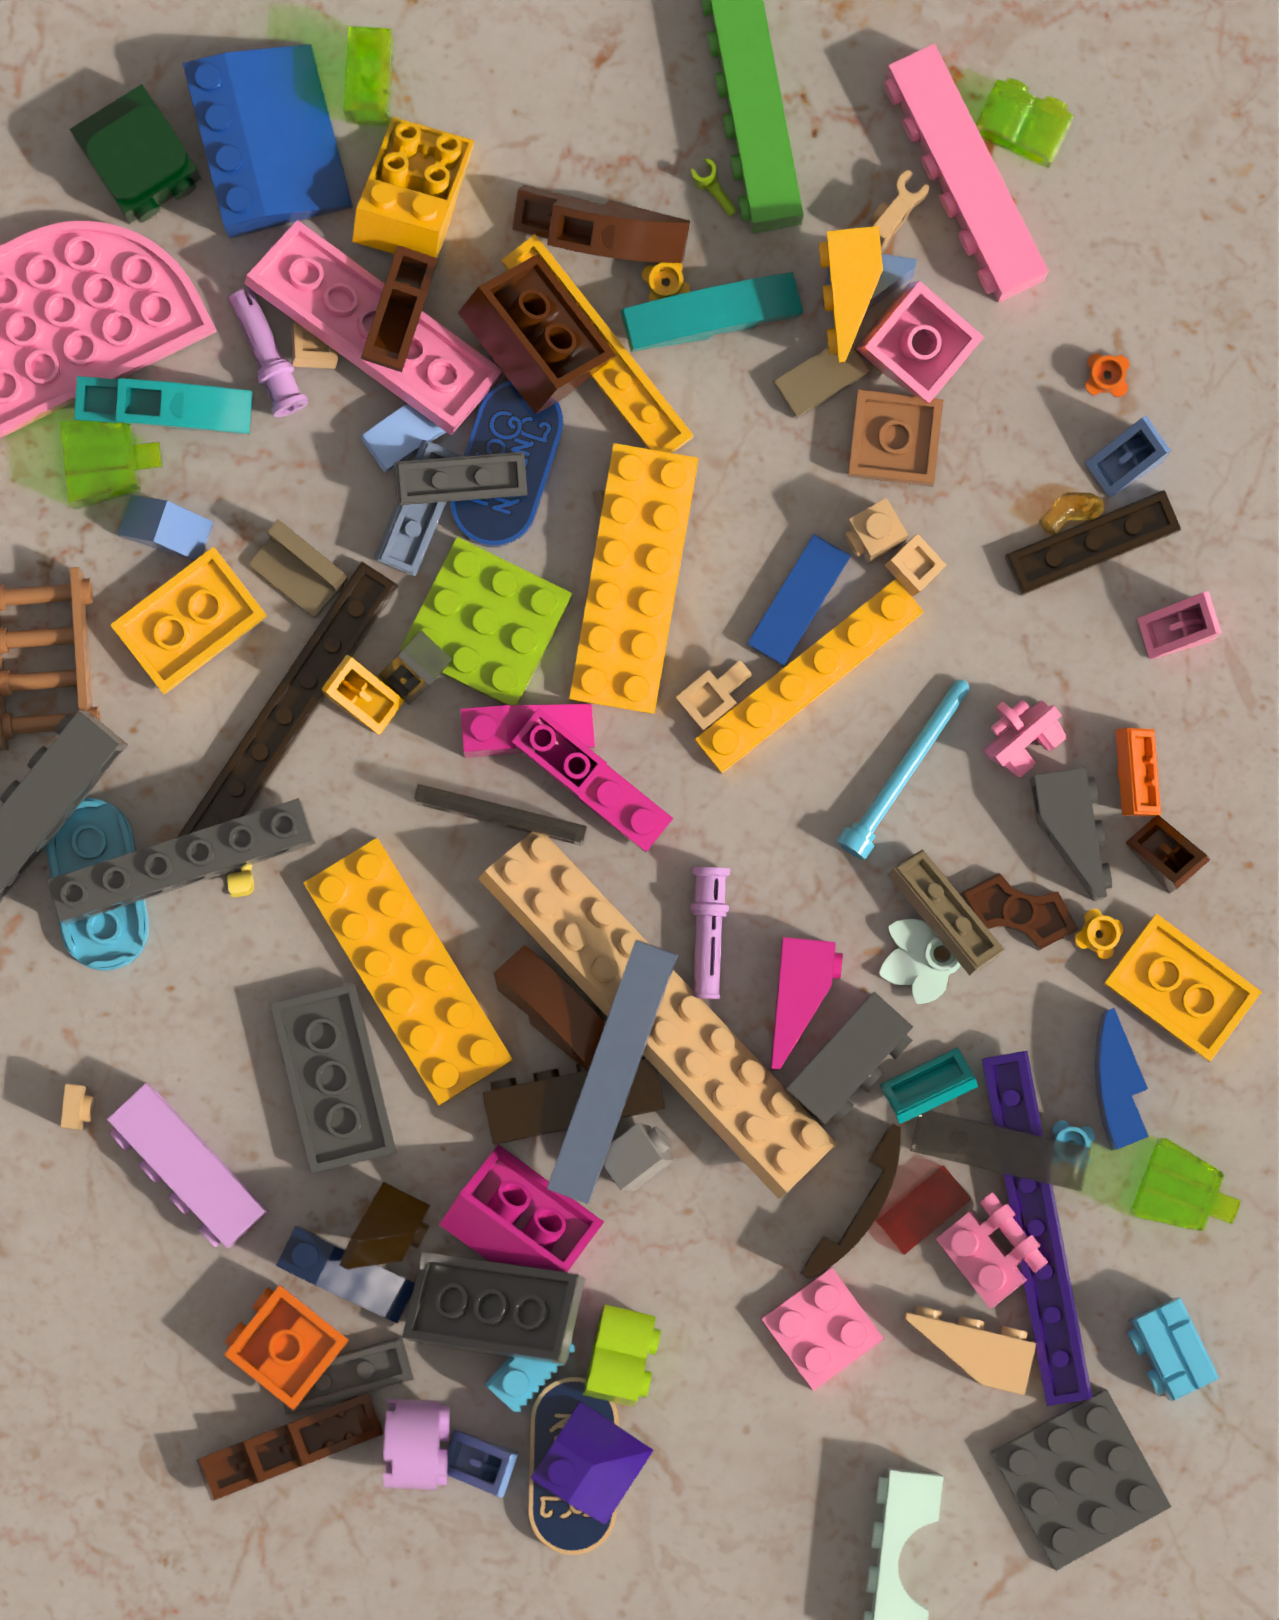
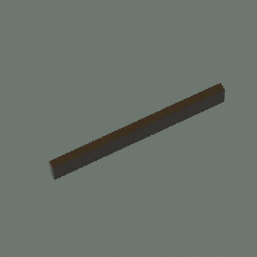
(294, 700)

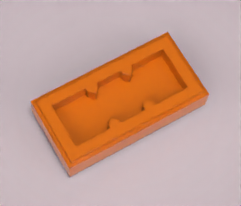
(1138, 772)

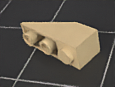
(987, 1357)

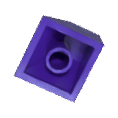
(591, 1463)

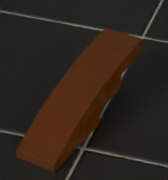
(289, 1446)

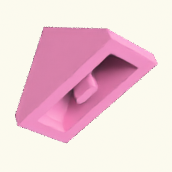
(1180, 626)

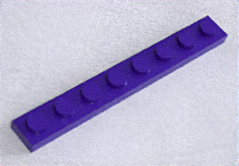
(1034, 1203)

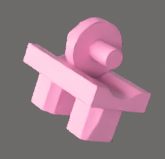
(1018, 729)

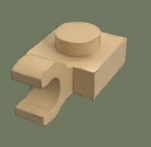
(892, 216)
(710, 697)

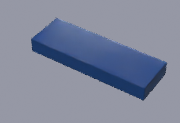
(798, 600)

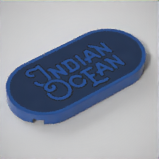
(501, 427)

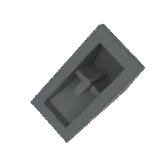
(415, 667)

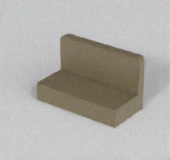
(298, 569)

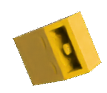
(412, 189)

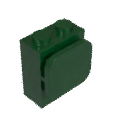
(136, 155)

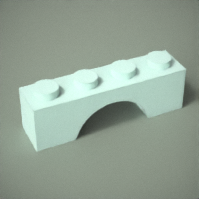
(909, 1503)

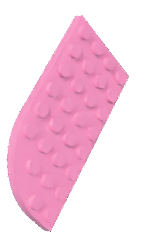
(86, 306)

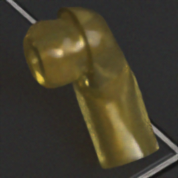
(1072, 506)

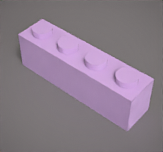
(187, 1166)

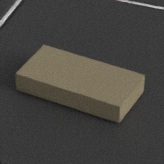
(819, 380)

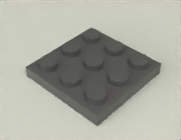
(1080, 1479)

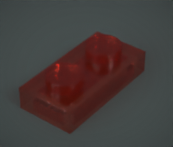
(923, 1210)

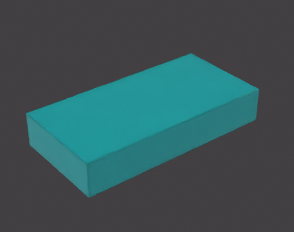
(928, 1085)

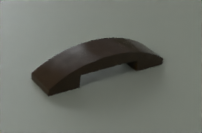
(885, 1158)

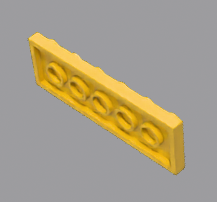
(634, 578)
(408, 971)

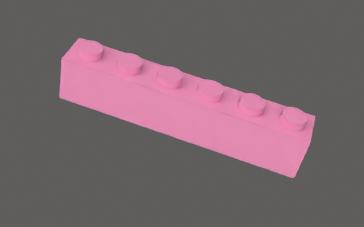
(965, 173)

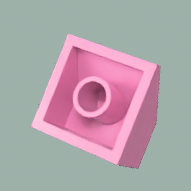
(919, 341)

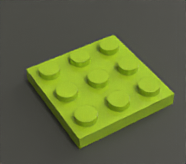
(490, 621)

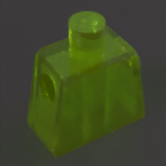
(104, 461)
(1182, 1190)

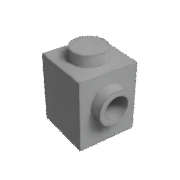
(637, 1156)

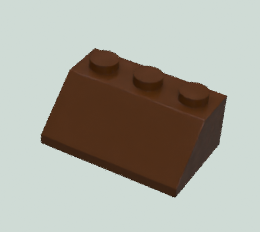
(535, 333)

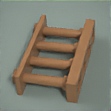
(80, 594)

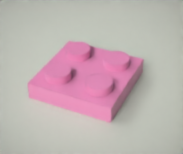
(822, 1328)

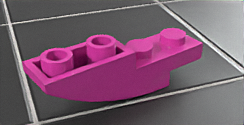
(591, 780)

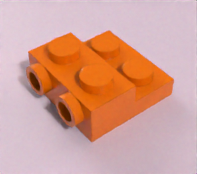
(284, 1345)

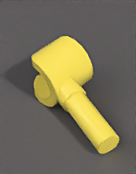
(241, 882)

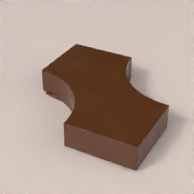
(1037, 917)

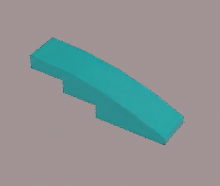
(711, 311)

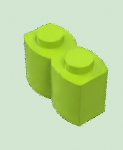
(620, 1356)

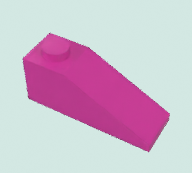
(492, 728)
(803, 982)

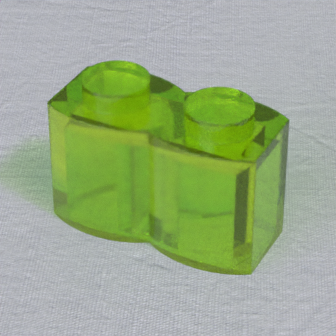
(1024, 122)

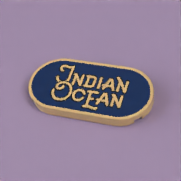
(551, 1518)

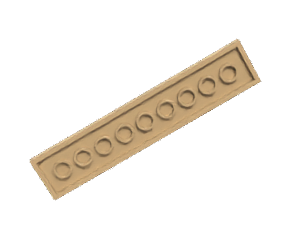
(687, 1038)

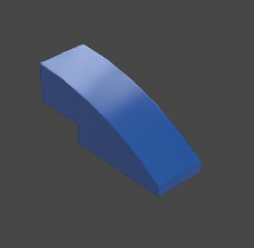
(1116, 1082)

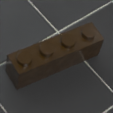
(550, 1101)

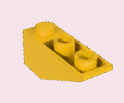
(854, 272)

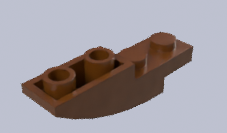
(600, 229)

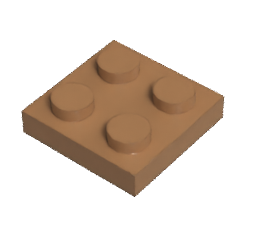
(895, 438)

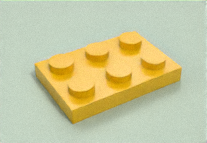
(188, 620)
(1182, 987)

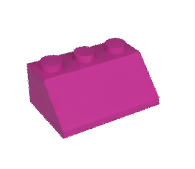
(515, 1218)

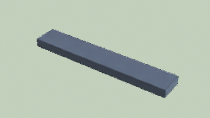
(612, 1071)

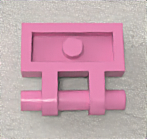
(983, 1259)

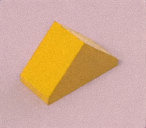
(362, 695)

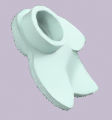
(915, 961)

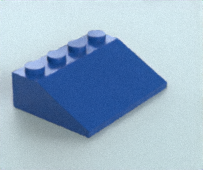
(267, 137)

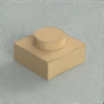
(310, 350)
(915, 565)
(76, 1107)

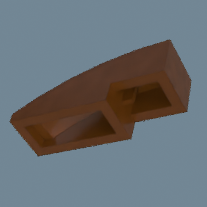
(399, 308)
(551, 1005)

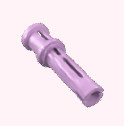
(273, 369)
(709, 910)

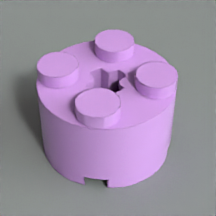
(413, 1444)

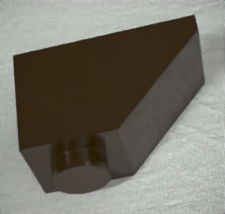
(387, 1229)

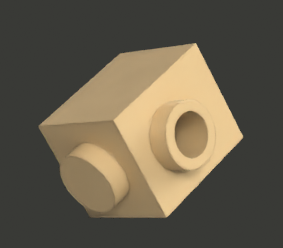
(875, 531)

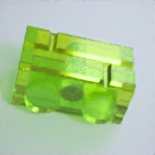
(368, 75)

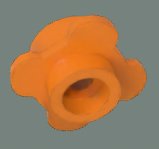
(1116, 366)

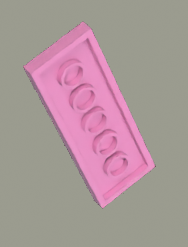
(338, 304)

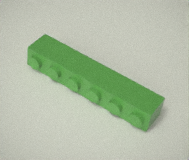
(755, 114)

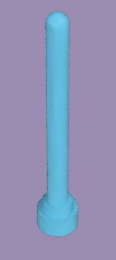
(859, 837)

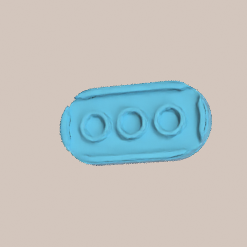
(87, 838)

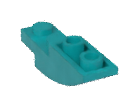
(163, 404)

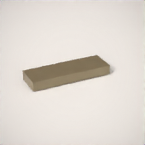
(945, 912)

